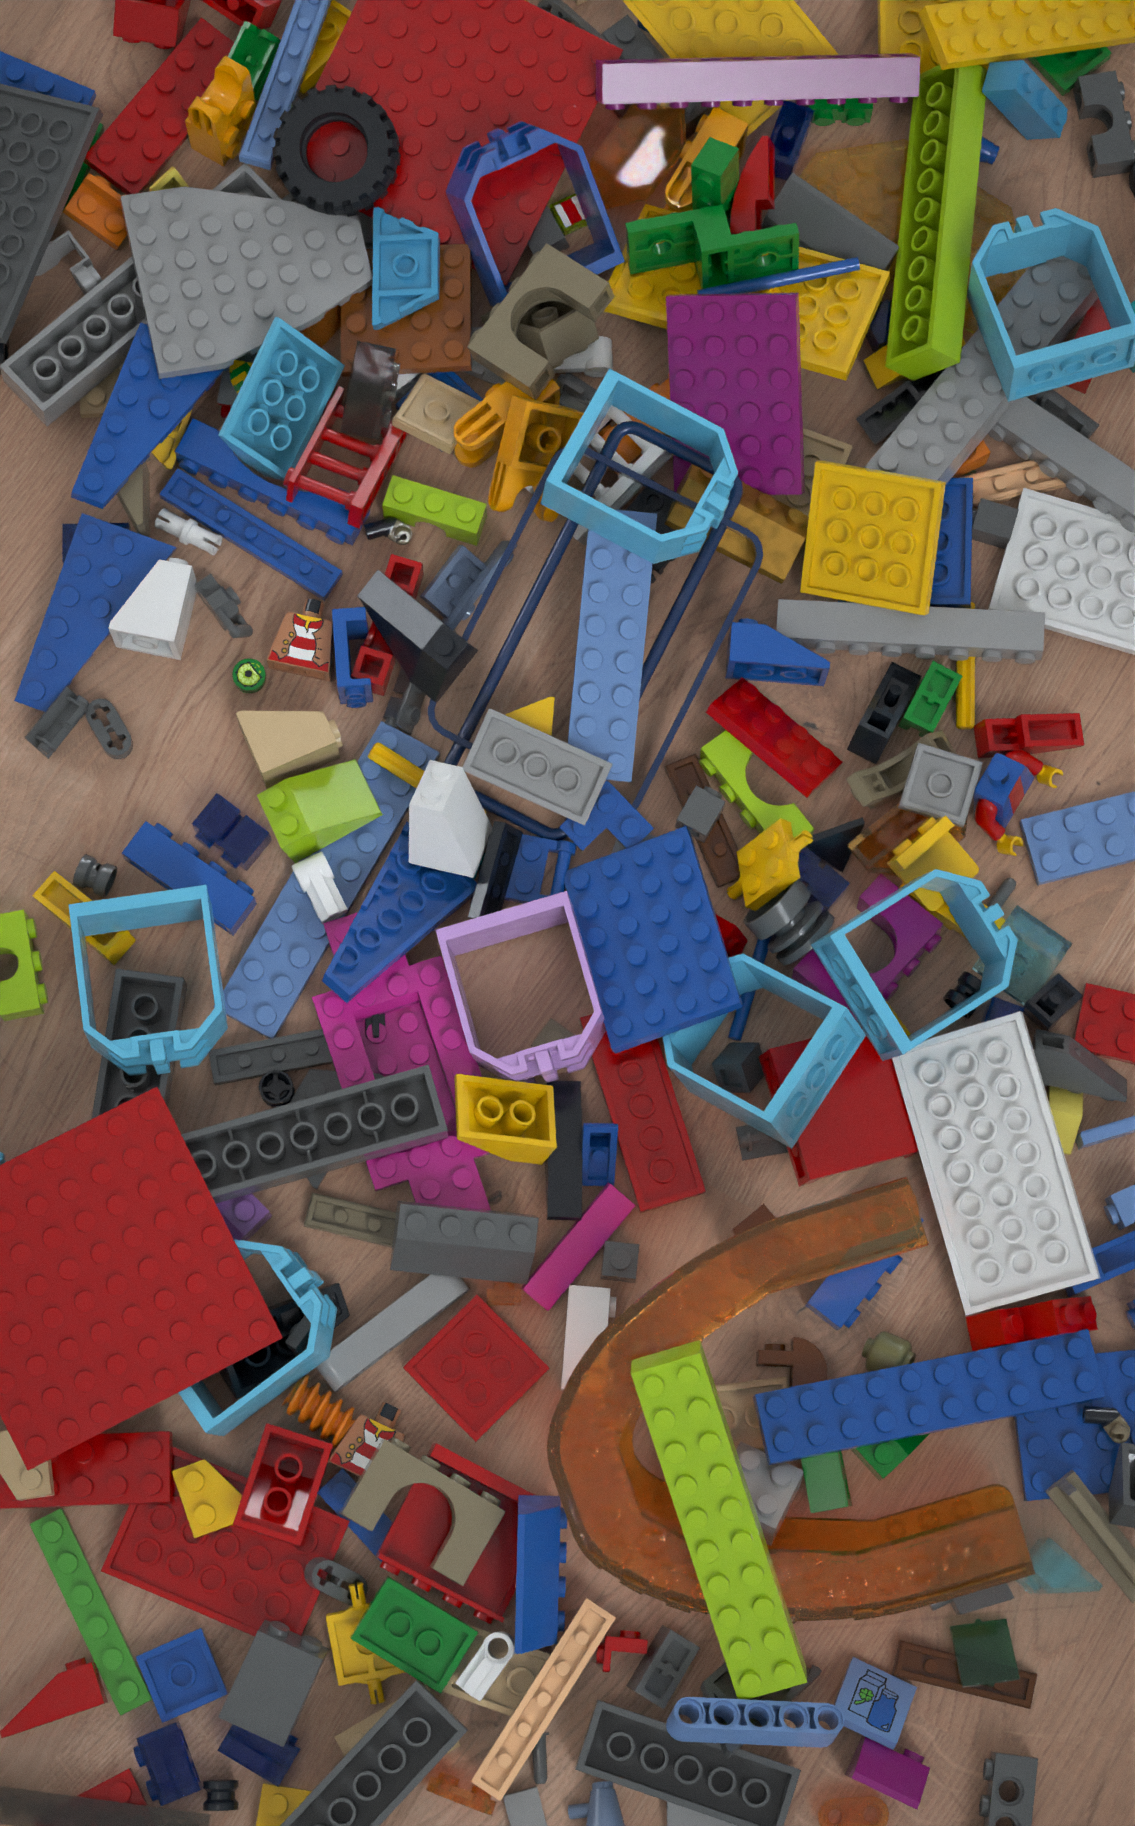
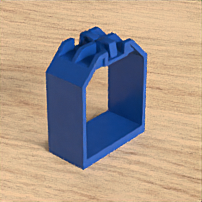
(502, 151)

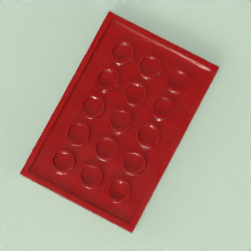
(226, 1573)

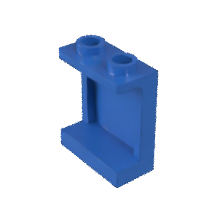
(350, 625)

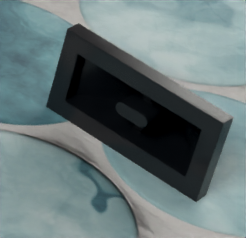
(831, 843)

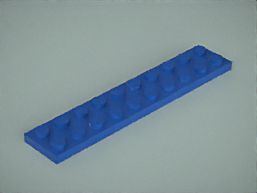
(928, 1396)

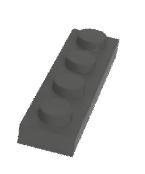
(278, 1053)

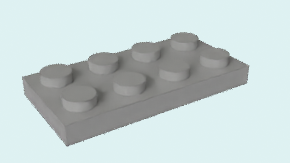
(537, 766)

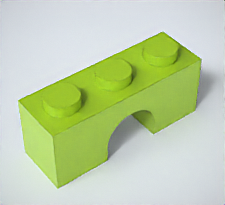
(416, 502)
(22, 993)

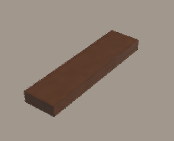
(719, 847)
(941, 1670)

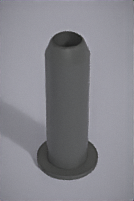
(1003, 892)
(540, 1760)

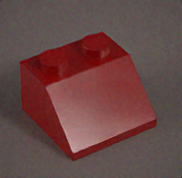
(151, 21)

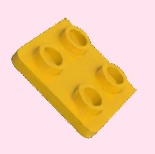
(930, 851)

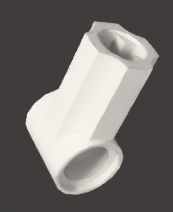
(593, 361)
(317, 880)
(484, 1667)

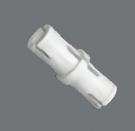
(188, 531)

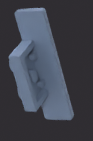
(461, 583)

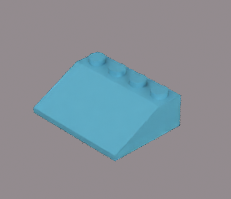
(280, 401)

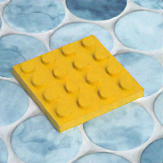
(872, 537)

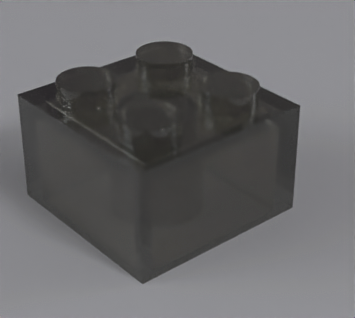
(370, 390)

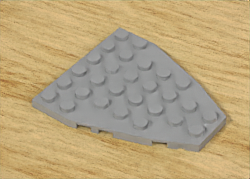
(230, 263)

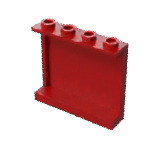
(858, 1120)
(425, 1523)

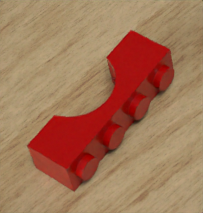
(375, 657)

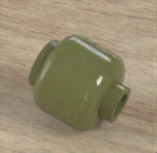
(887, 1352)

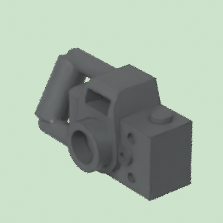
(223, 606)

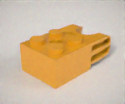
(222, 113)
(717, 125)
(481, 428)
(524, 456)

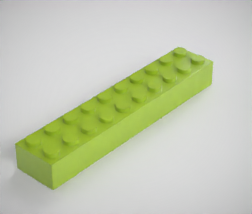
(937, 222)
(719, 1520)

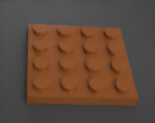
(427, 339)

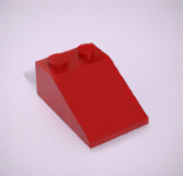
(283, 1484)

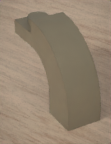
(887, 780)

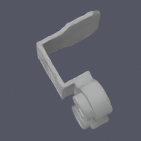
(83, 272)

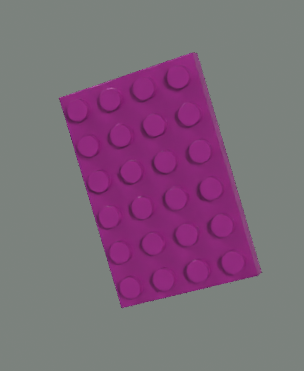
(741, 369)

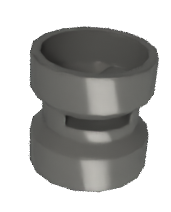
(94, 875)

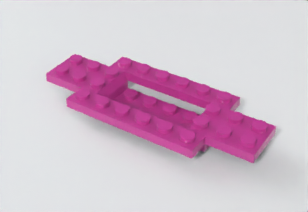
(438, 1170)

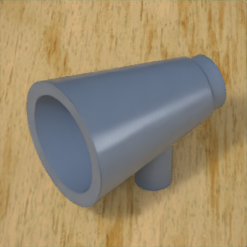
(602, 1807)

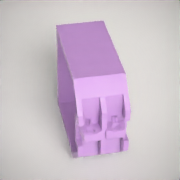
(506, 925)

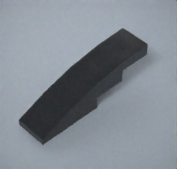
(889, 412)
(564, 1165)

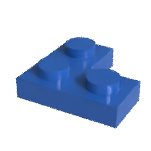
(609, 812)

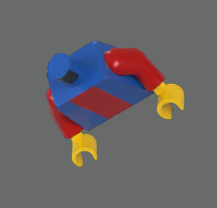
(1003, 790)

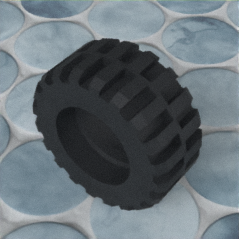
(313, 113)

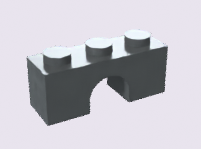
(1102, 98)

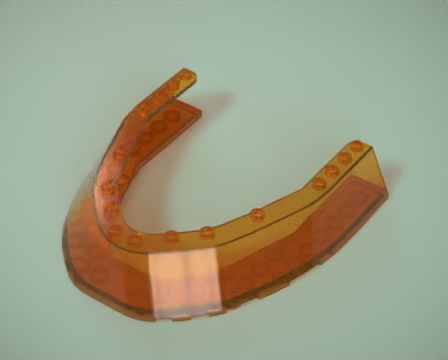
(822, 1564)

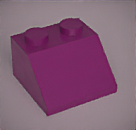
(889, 1771)

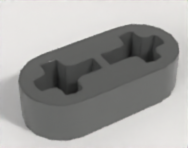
(116, 725)
(339, 1574)

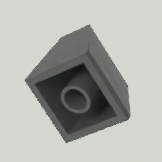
(274, 1682)

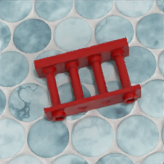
(368, 479)

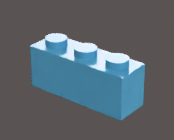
(1024, 100)

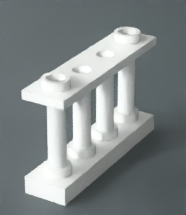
(624, 489)

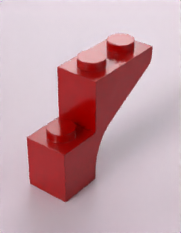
(1031, 1322)

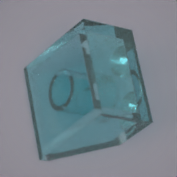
(1036, 954)
(1056, 1571)

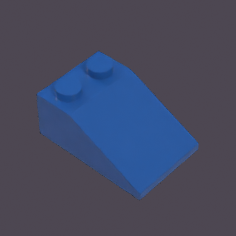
(769, 656)

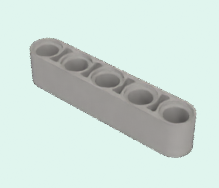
(390, 1328)

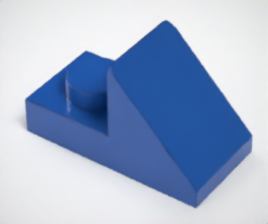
(599, 1153)

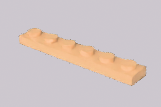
(543, 1699)

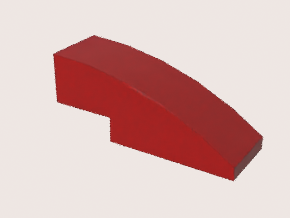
(754, 189)
(1029, 733)

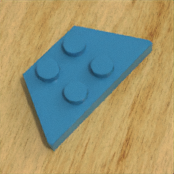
(403, 268)

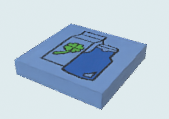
(874, 1702)

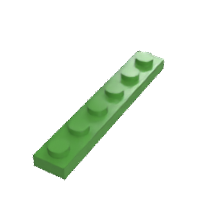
(91, 1611)

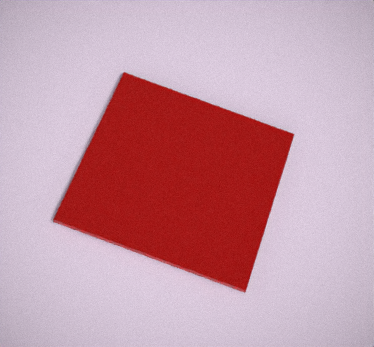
(447, 81)
(114, 1280)

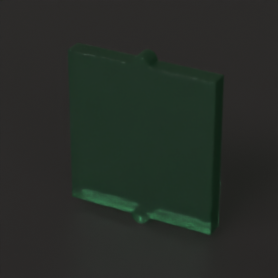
(984, 1653)

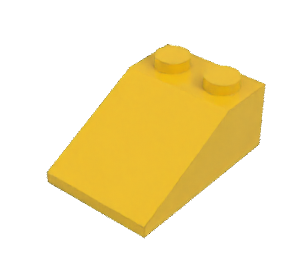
(506, 1117)

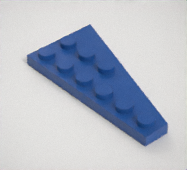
(136, 421)
(94, 584)
(395, 916)

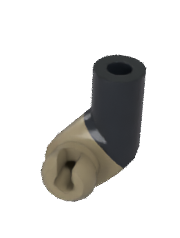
(390, 528)
(1111, 1421)

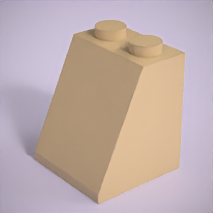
(289, 742)

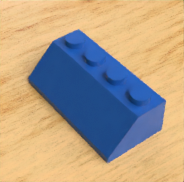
(538, 1572)

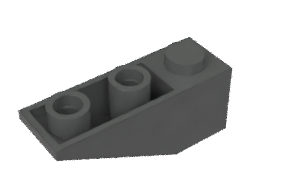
(1074, 1068)

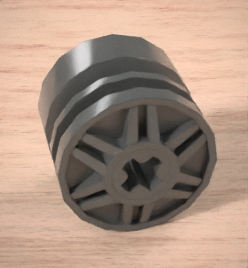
(791, 922)

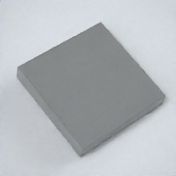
(940, 784)

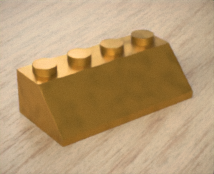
(773, 522)

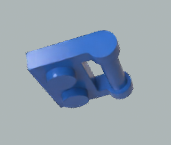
(530, 868)

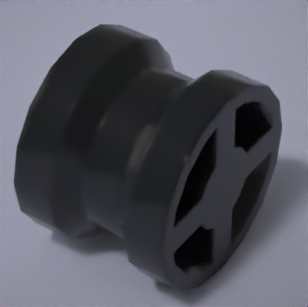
(220, 1795)

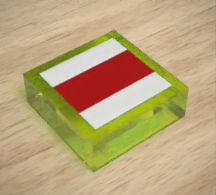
(568, 214)

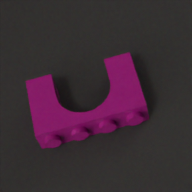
(909, 929)

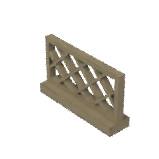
(1093, 1527)

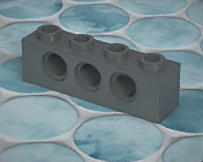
(1023, 1773)

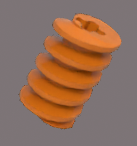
(319, 1411)

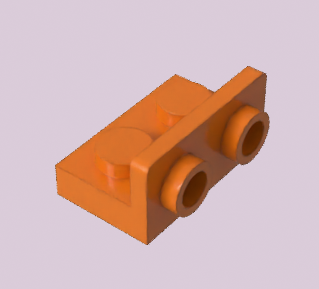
(98, 210)

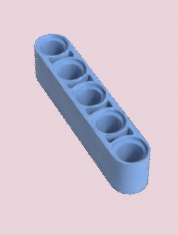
(740, 1729)

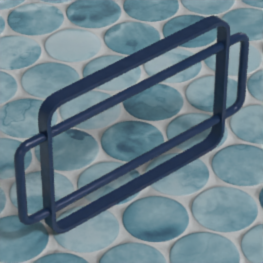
(602, 462)

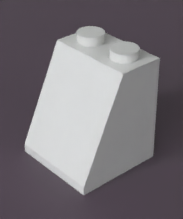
(158, 611)
(447, 822)

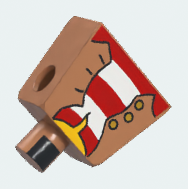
(304, 643)
(364, 1437)

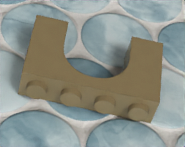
(548, 278)
(472, 1515)

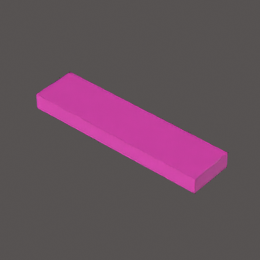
(578, 1246)

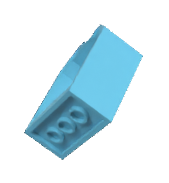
(1067, 361)
(669, 419)
(141, 912)
(977, 923)
(808, 1079)
(319, 1310)

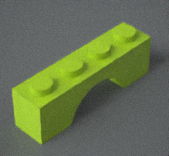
(727, 761)

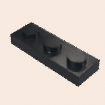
(495, 870)

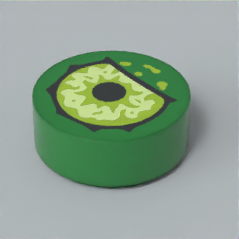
(249, 675)

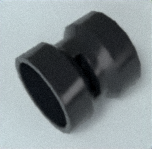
(967, 986)
(272, 1085)

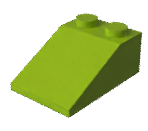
(318, 808)

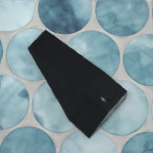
(419, 640)
(259, 1366)

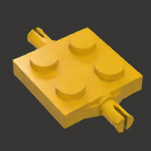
(768, 864)
(351, 1659)

